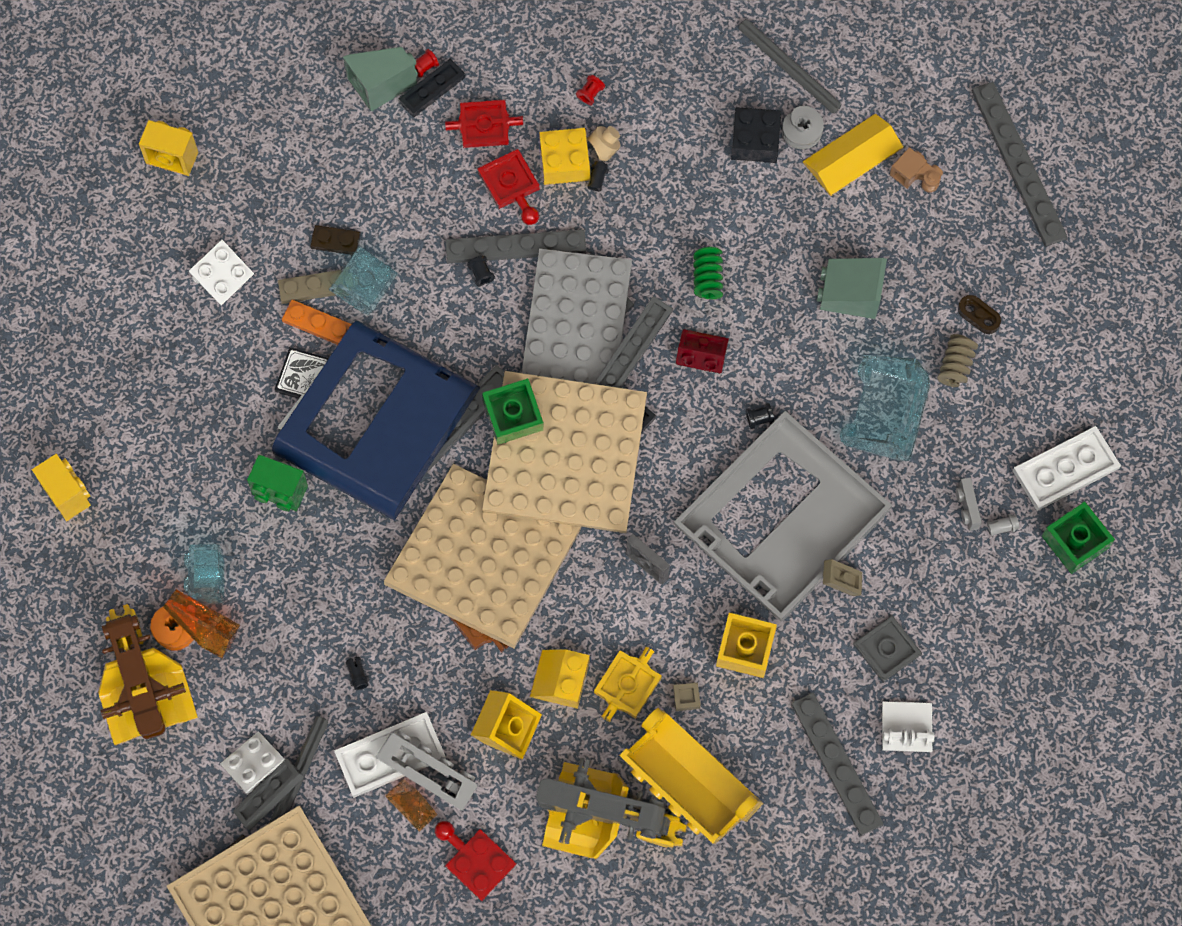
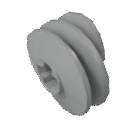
(802, 127)

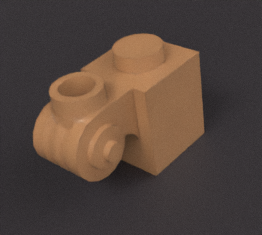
(913, 167)

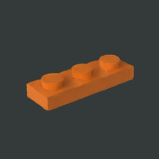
(315, 322)

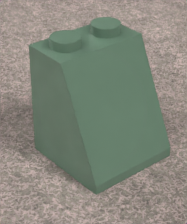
(381, 74)
(852, 286)

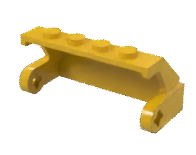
(689, 778)

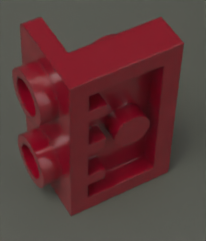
(702, 351)

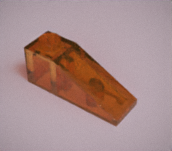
(202, 623)

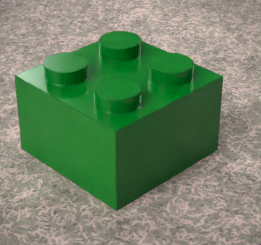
(512, 411)
(277, 483)
(1078, 537)

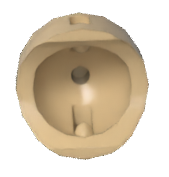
(605, 142)

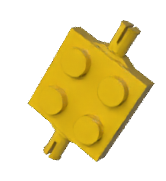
(627, 684)

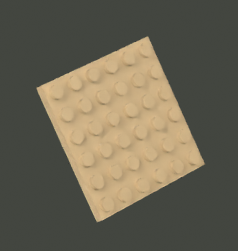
(580, 462)
(479, 563)
(269, 880)

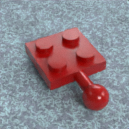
(510, 181)
(479, 863)

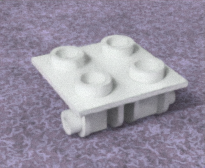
(221, 272)
(907, 727)
(252, 762)

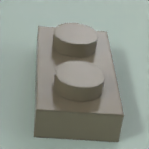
(842, 577)

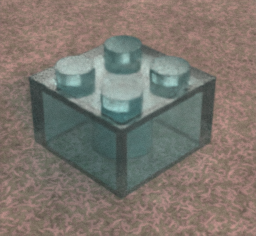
(363, 281)
(205, 573)

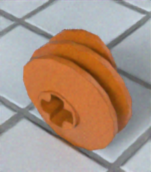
(171, 640)

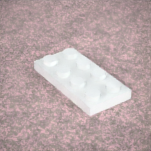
(1066, 468)
(367, 773)

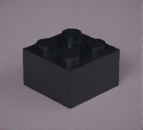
(756, 135)

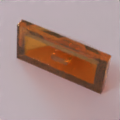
(411, 805)

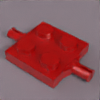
(484, 123)

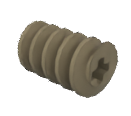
(957, 360)

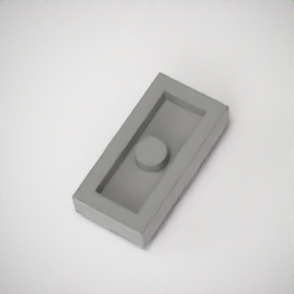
(966, 495)

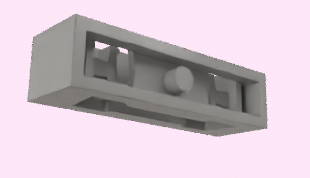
(462, 791)

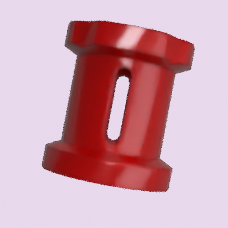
(426, 62)
(590, 90)

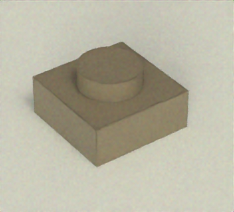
(686, 696)

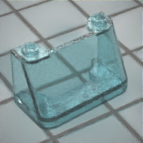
(888, 407)

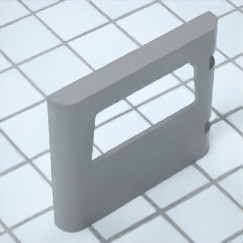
(818, 529)

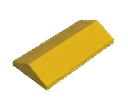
(853, 154)

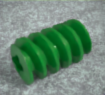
(707, 273)

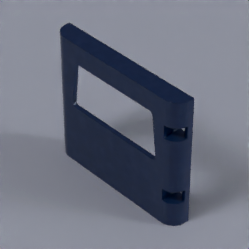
(401, 436)

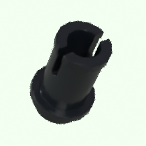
(597, 177)
(357, 674)

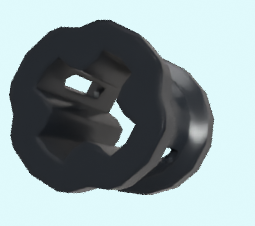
(480, 270)
(759, 416)

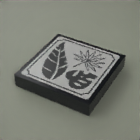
(298, 372)

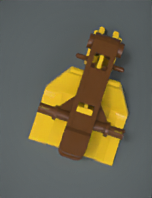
(140, 689)

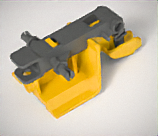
(591, 805)

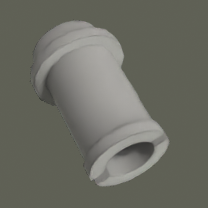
(1003, 525)

